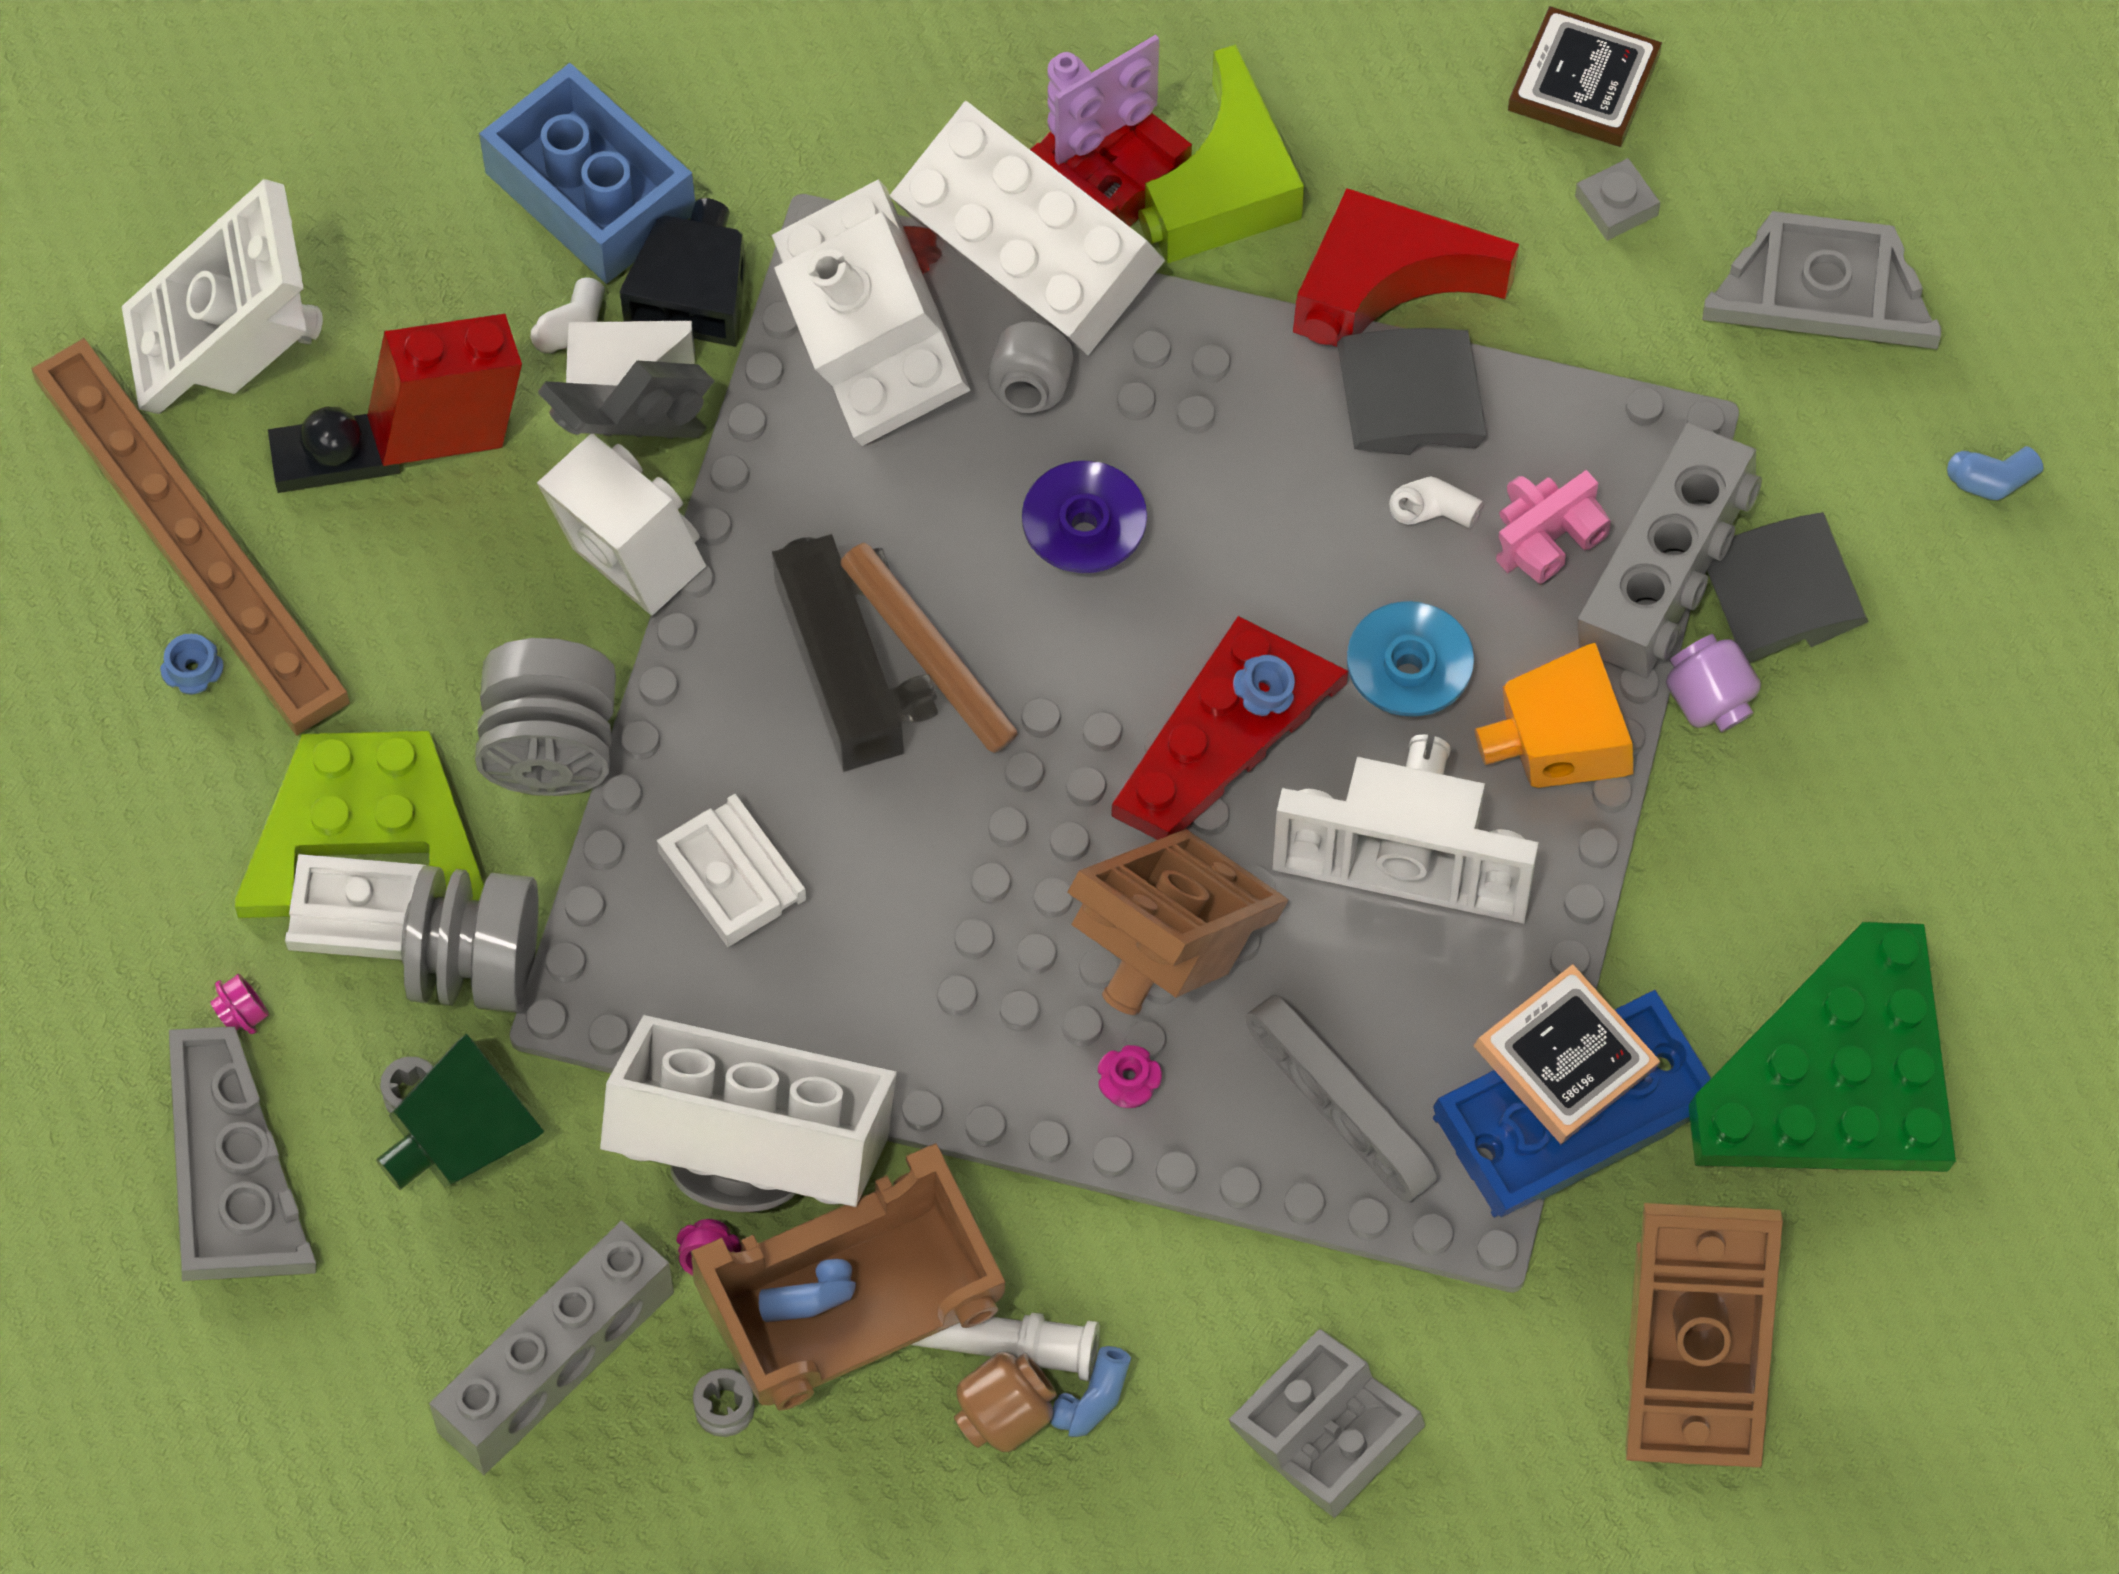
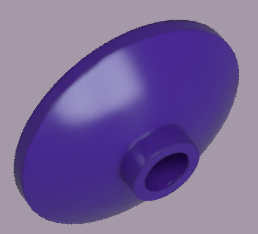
(1081, 494)

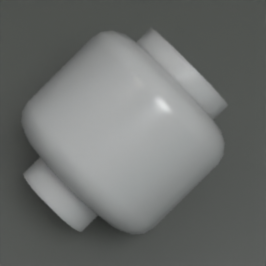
(1030, 366)

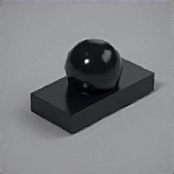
(325, 451)

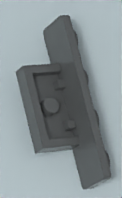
(648, 401)

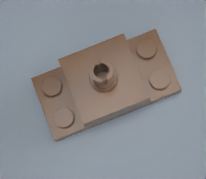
(1170, 915)
(1702, 1334)

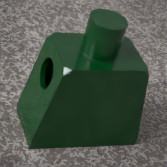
(456, 1120)

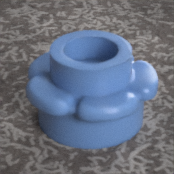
(187, 650)
(1275, 674)

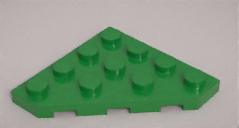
(1839, 1070)

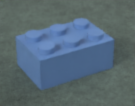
(586, 171)

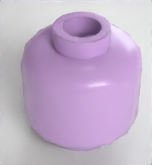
(1713, 683)

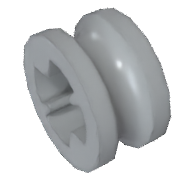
(401, 1070)
(712, 1384)

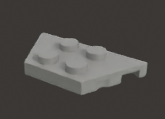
(1826, 281)

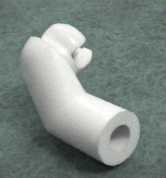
(552, 327)
(1431, 499)

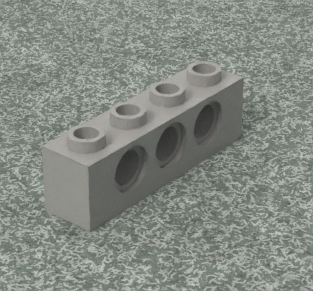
(1697, 469)
(552, 1347)

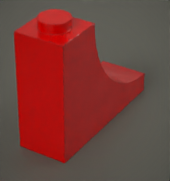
(1389, 255)

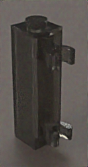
(840, 656)

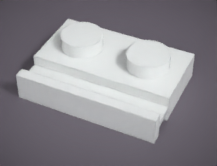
(731, 870)
(350, 906)

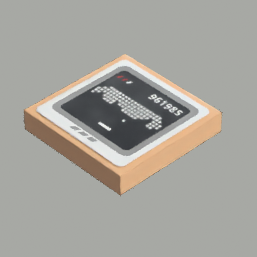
(1566, 1054)

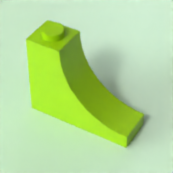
(1234, 181)

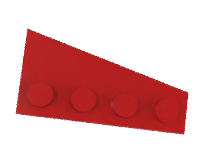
(1213, 734)

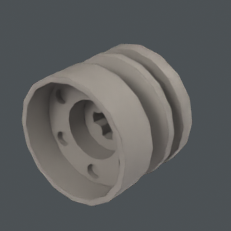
(545, 717)
(460, 938)

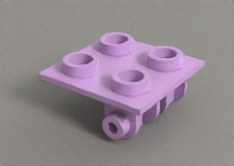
(1097, 103)

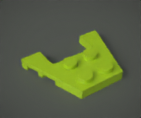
(356, 799)

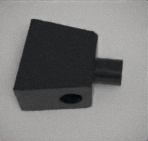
(690, 274)

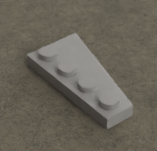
(229, 1177)

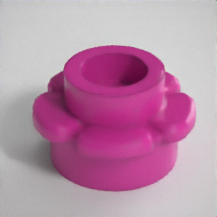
(238, 1004)
(1127, 1092)
(700, 1234)

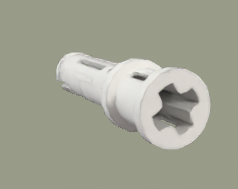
(1046, 1342)

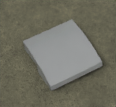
(1326, 1423)

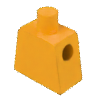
(1561, 723)

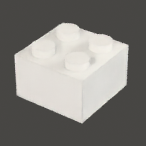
(623, 522)

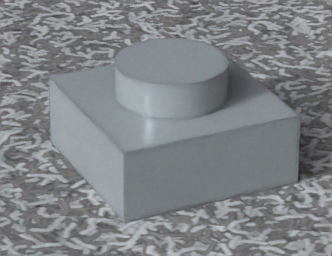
(1617, 199)

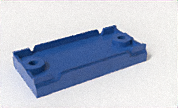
(1529, 1159)

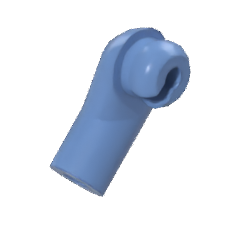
(1993, 477)
(810, 1299)
(1100, 1397)

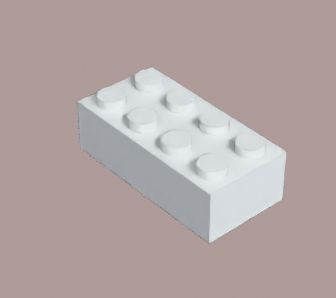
(1027, 227)
(748, 1111)

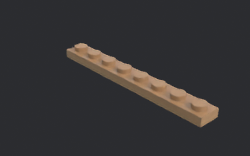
(191, 537)

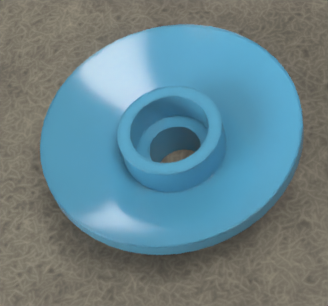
(1416, 636)

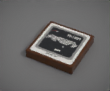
(1584, 76)

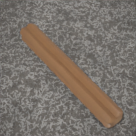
(929, 647)

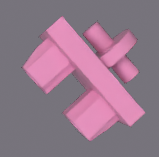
(1541, 516)

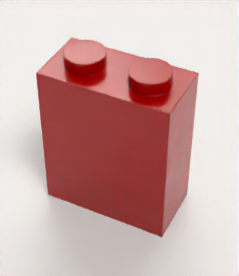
(444, 389)

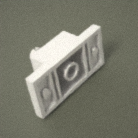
(221, 305)
(867, 313)
(1407, 837)

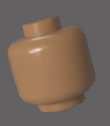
(1004, 1402)

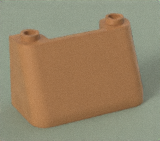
(914, 1272)

